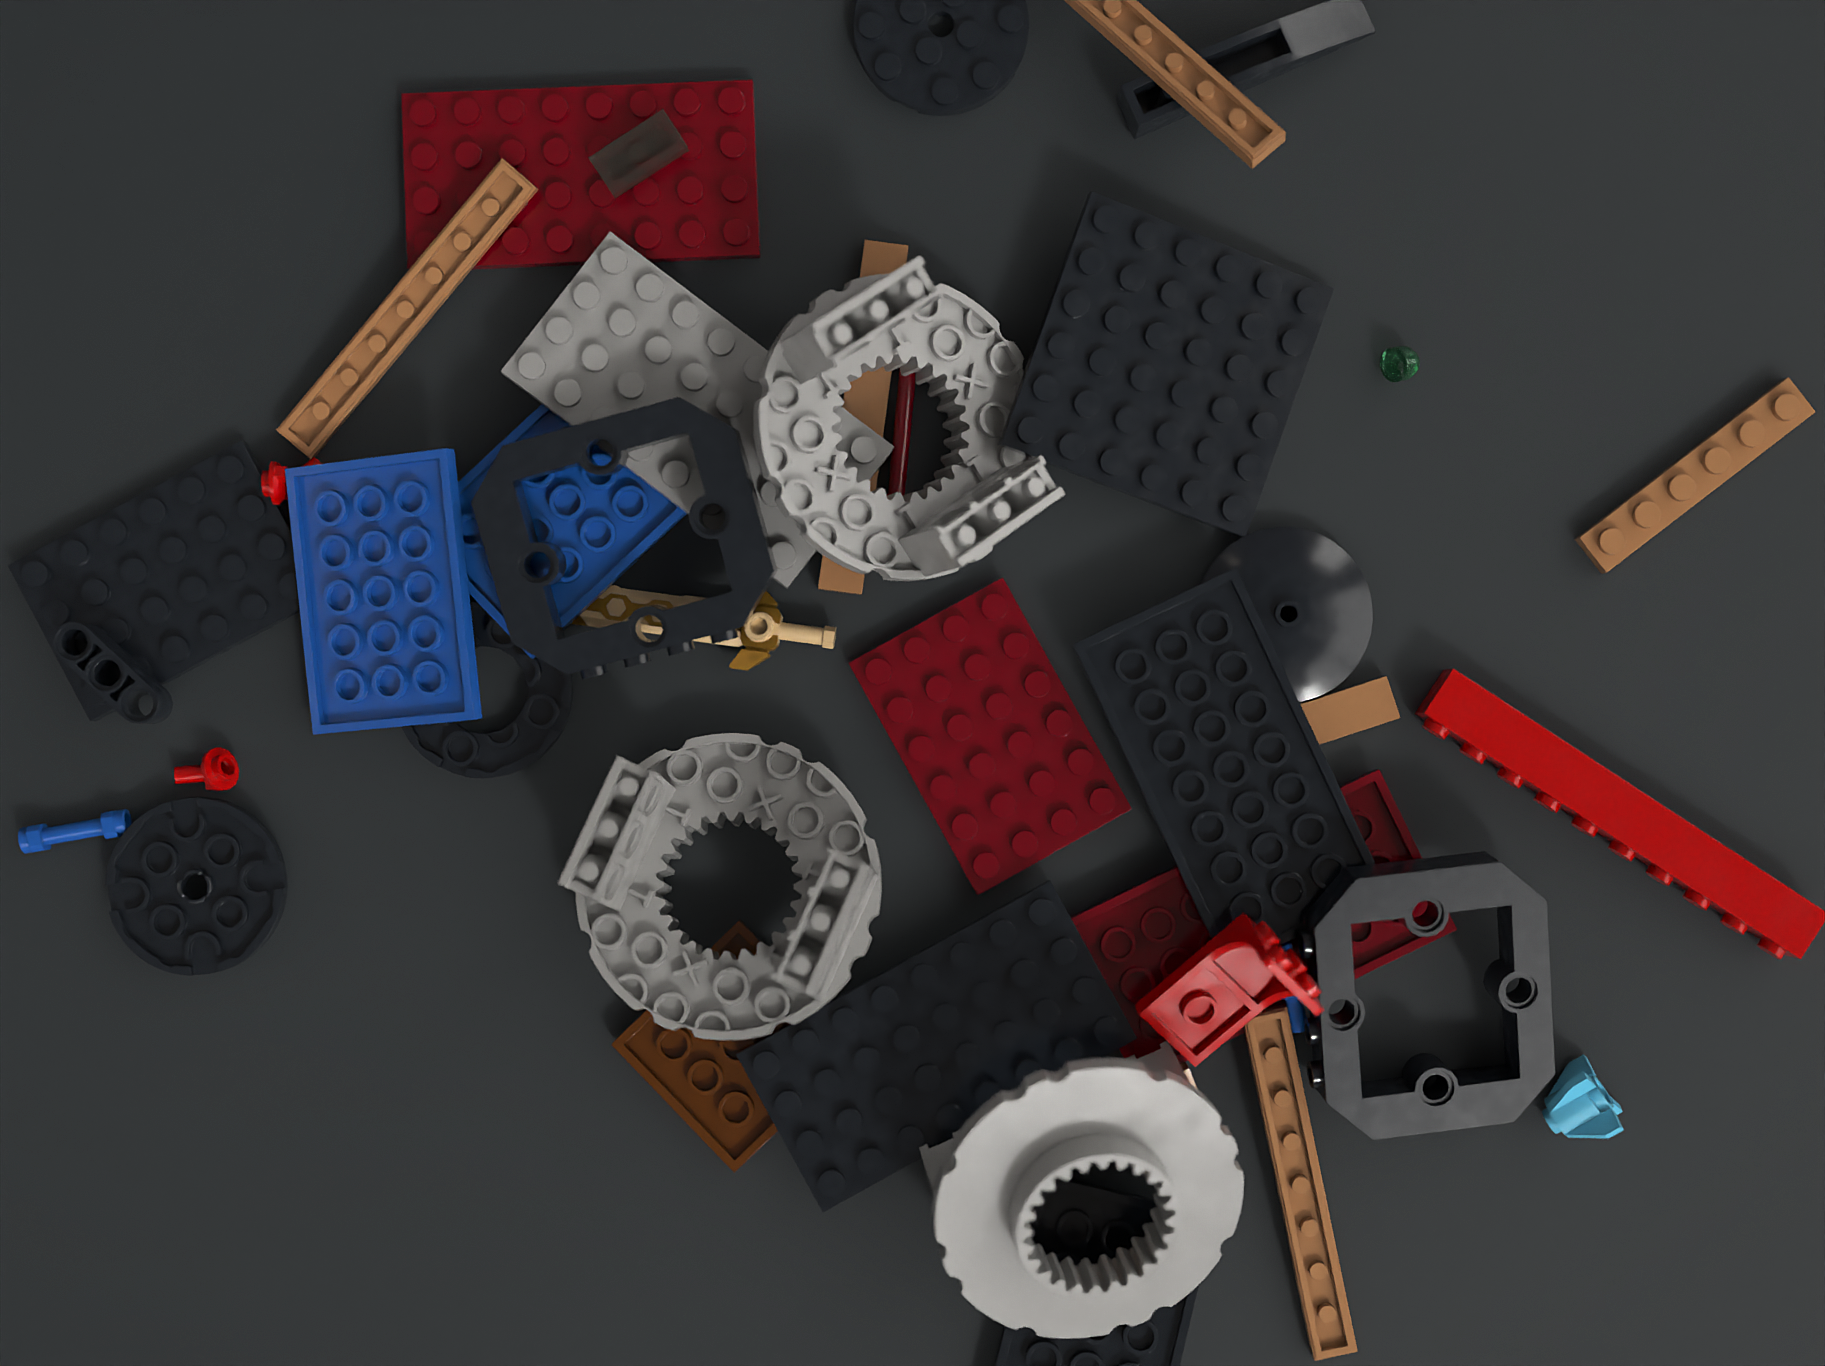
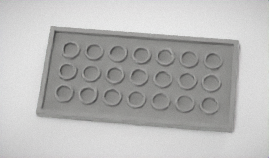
(638, 338)

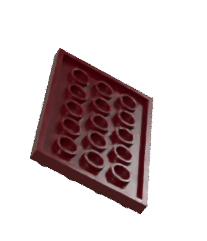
(990, 736)

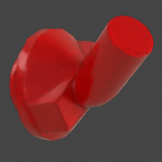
(274, 481)
(212, 771)

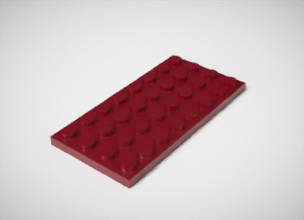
(684, 212)
(1156, 927)

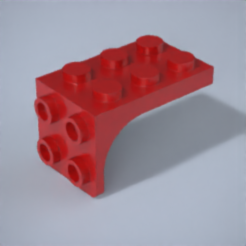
(1226, 988)

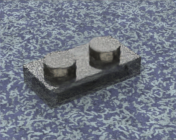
(639, 153)

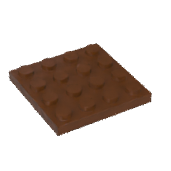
(704, 1076)

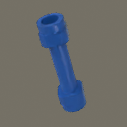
(41, 837)

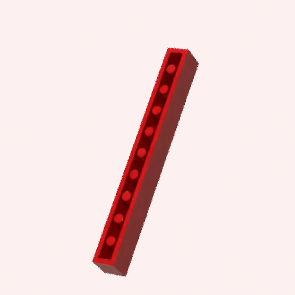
(1621, 814)

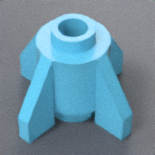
(1581, 1104)

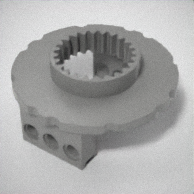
(973, 370)
(627, 854)
(1065, 1120)

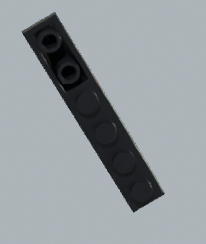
(1253, 58)

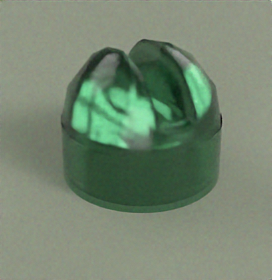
(1399, 359)

